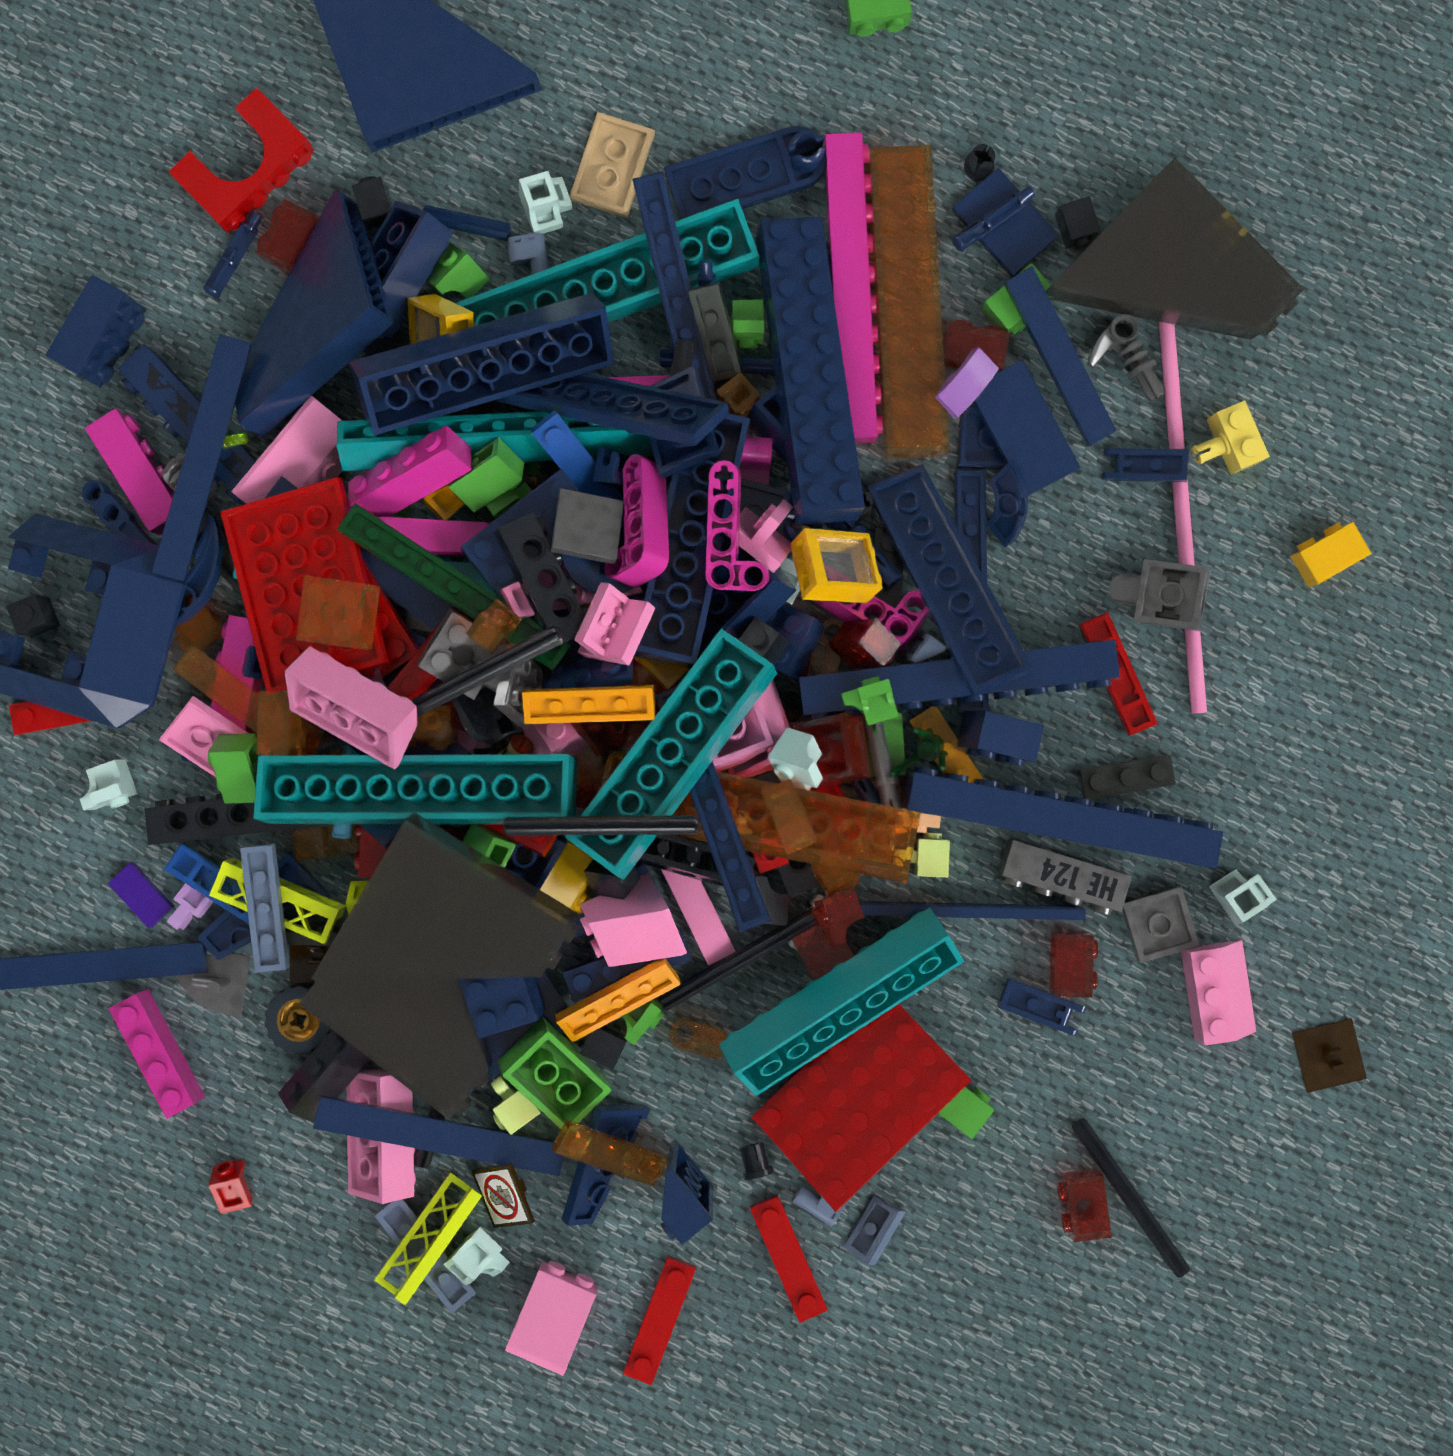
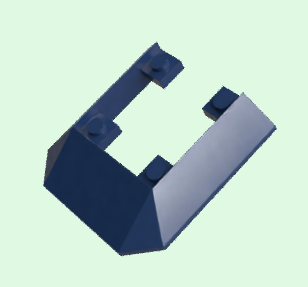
(130, 634)

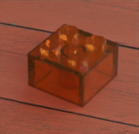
(338, 612)

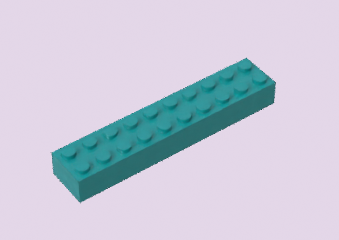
(624, 272)
(433, 786)

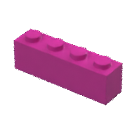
(133, 467)
(411, 474)
(237, 639)
(157, 1053)

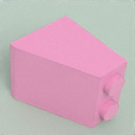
(634, 927)
(552, 1317)

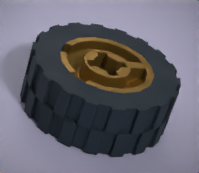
(283, 1023)

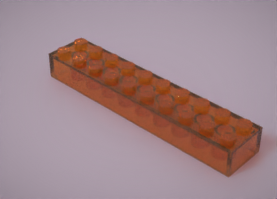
(907, 302)
(848, 831)

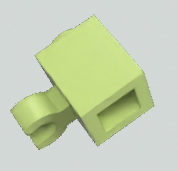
(931, 856)
(514, 1109)

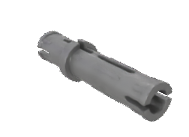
(882, 766)

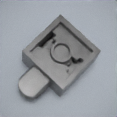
(1164, 594)
(454, 651)

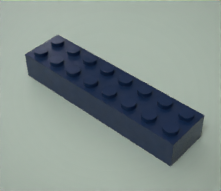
(482, 363)
(682, 591)

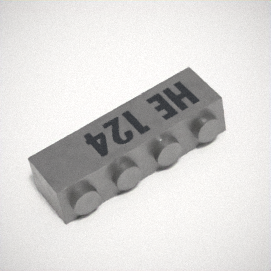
(1065, 876)

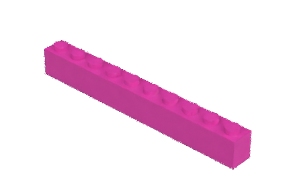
(852, 277)

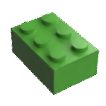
(554, 1074)

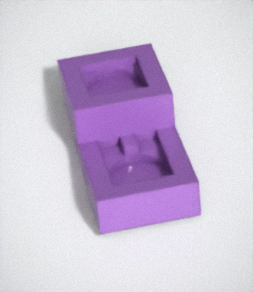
(967, 383)

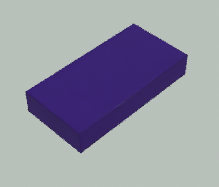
(141, 895)

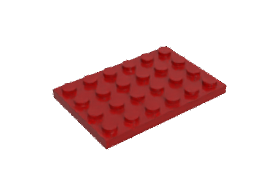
(272, 550)
(861, 1104)

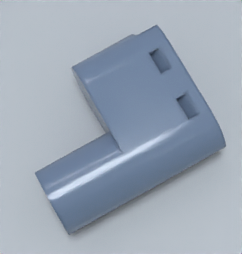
(528, 250)
(816, 1206)

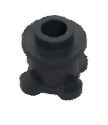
(792, 705)

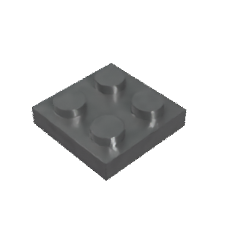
(1159, 924)

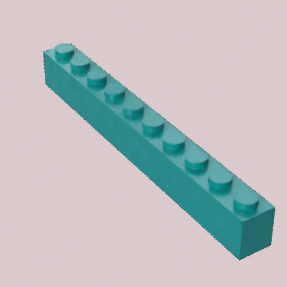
(363, 451)

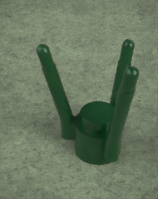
(928, 749)

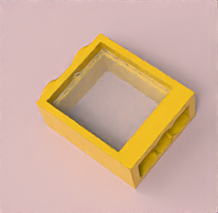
(435, 316)
(835, 566)

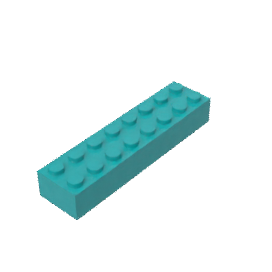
(677, 747)
(841, 1002)

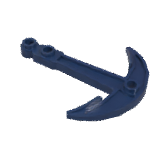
(209, 551)

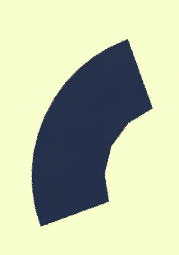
(1010, 503)

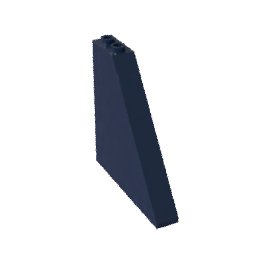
(416, 67)
(318, 320)

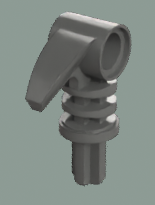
(1131, 350)

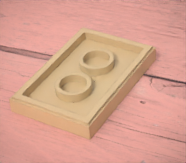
(610, 162)

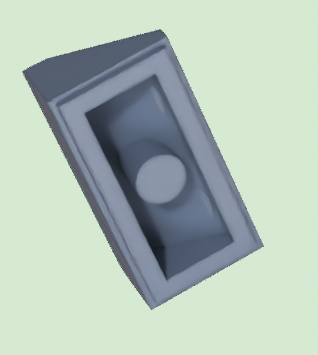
(922, 647)
(874, 1230)

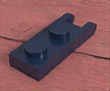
(1148, 465)
(1038, 1006)

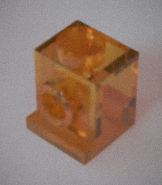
(739, 395)
(494, 626)

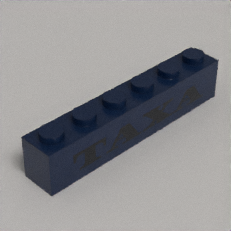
(179, 406)

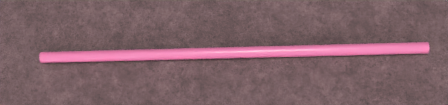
(1181, 506)

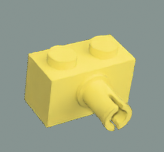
(1234, 439)

